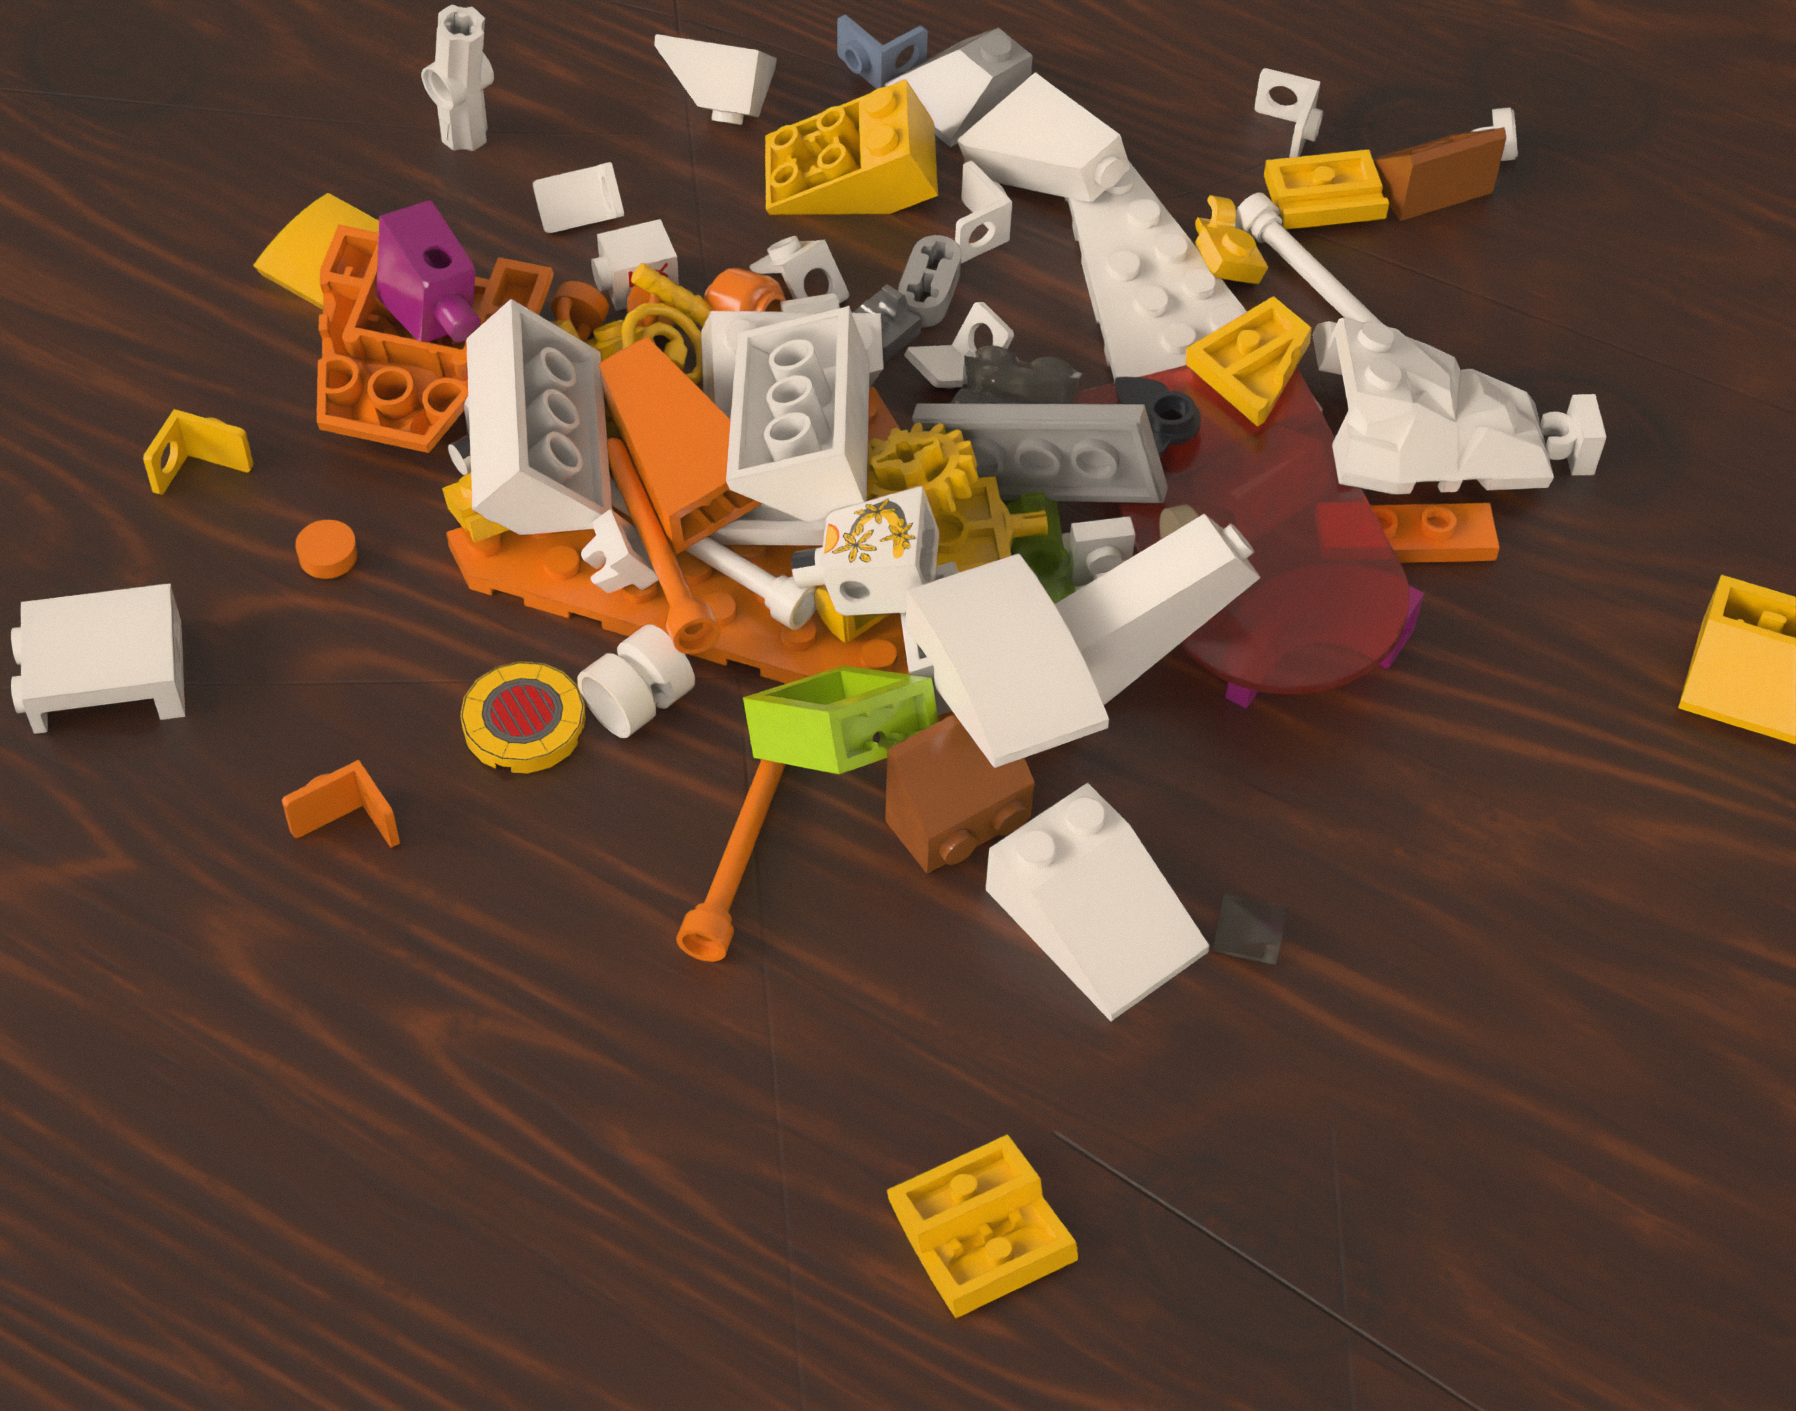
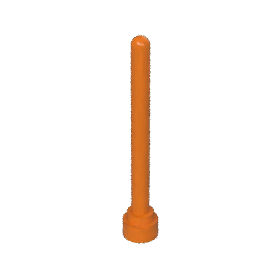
(689, 620)
(708, 928)

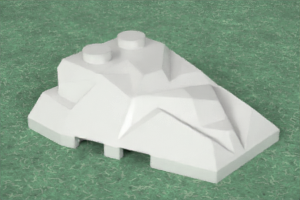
(1425, 417)

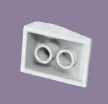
(1094, 901)

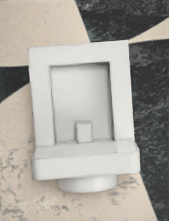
(1098, 547)

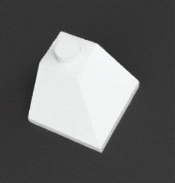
(720, 76)

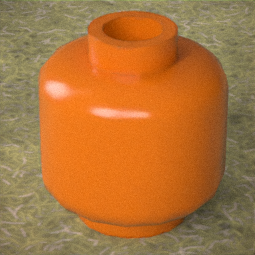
(744, 291)

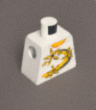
(873, 554)

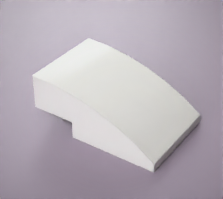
(1005, 660)

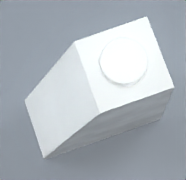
(1046, 144)

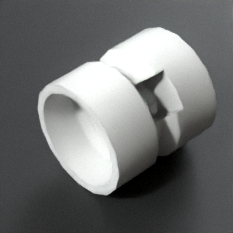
(630, 686)

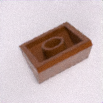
(1441, 172)

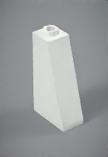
(1156, 601)

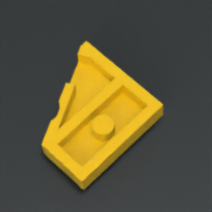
(1252, 357)

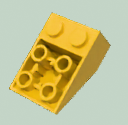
(854, 157)

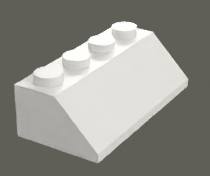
(801, 415)
(536, 425)

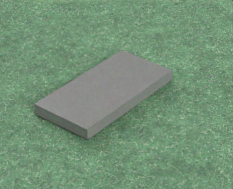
(1059, 449)

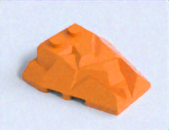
(374, 372)

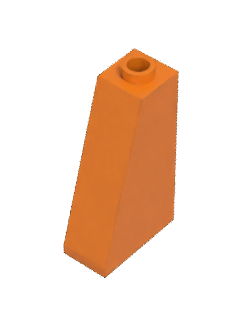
(674, 443)

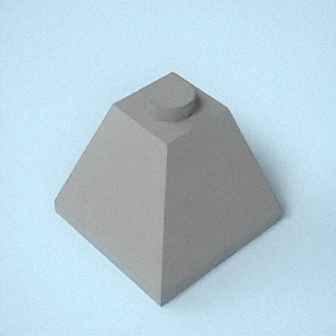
(968, 81)

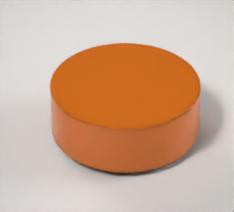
(326, 549)

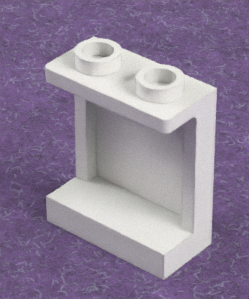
(99, 653)

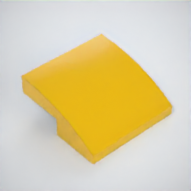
(301, 247)
(982, 1225)

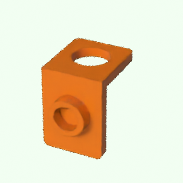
(336, 795)

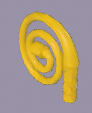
(688, 309)

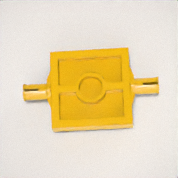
(983, 527)

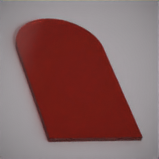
(1329, 578)

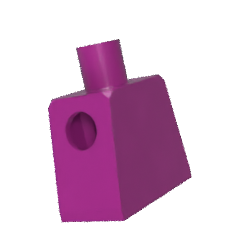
(425, 274)

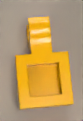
(1226, 249)

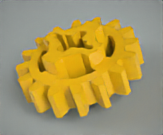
(926, 459)

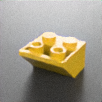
(1746, 660)

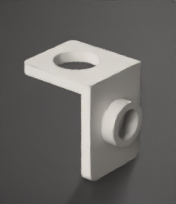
(1302, 112)
(578, 198)
(989, 206)
(796, 259)
(945, 363)

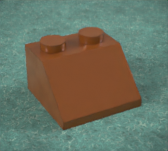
(949, 795)

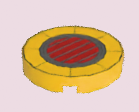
(523, 717)

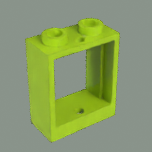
(833, 715)

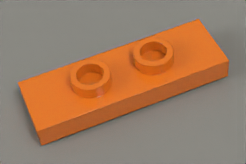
(1439, 531)

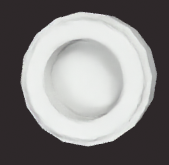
(1505, 118)

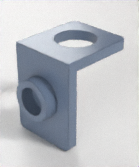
(877, 61)

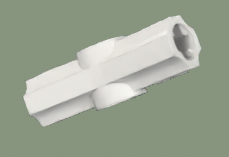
(459, 78)

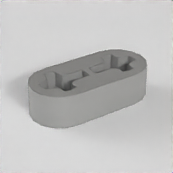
(938, 282)

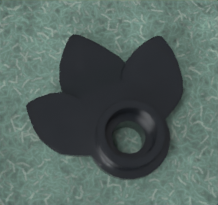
(1170, 413)

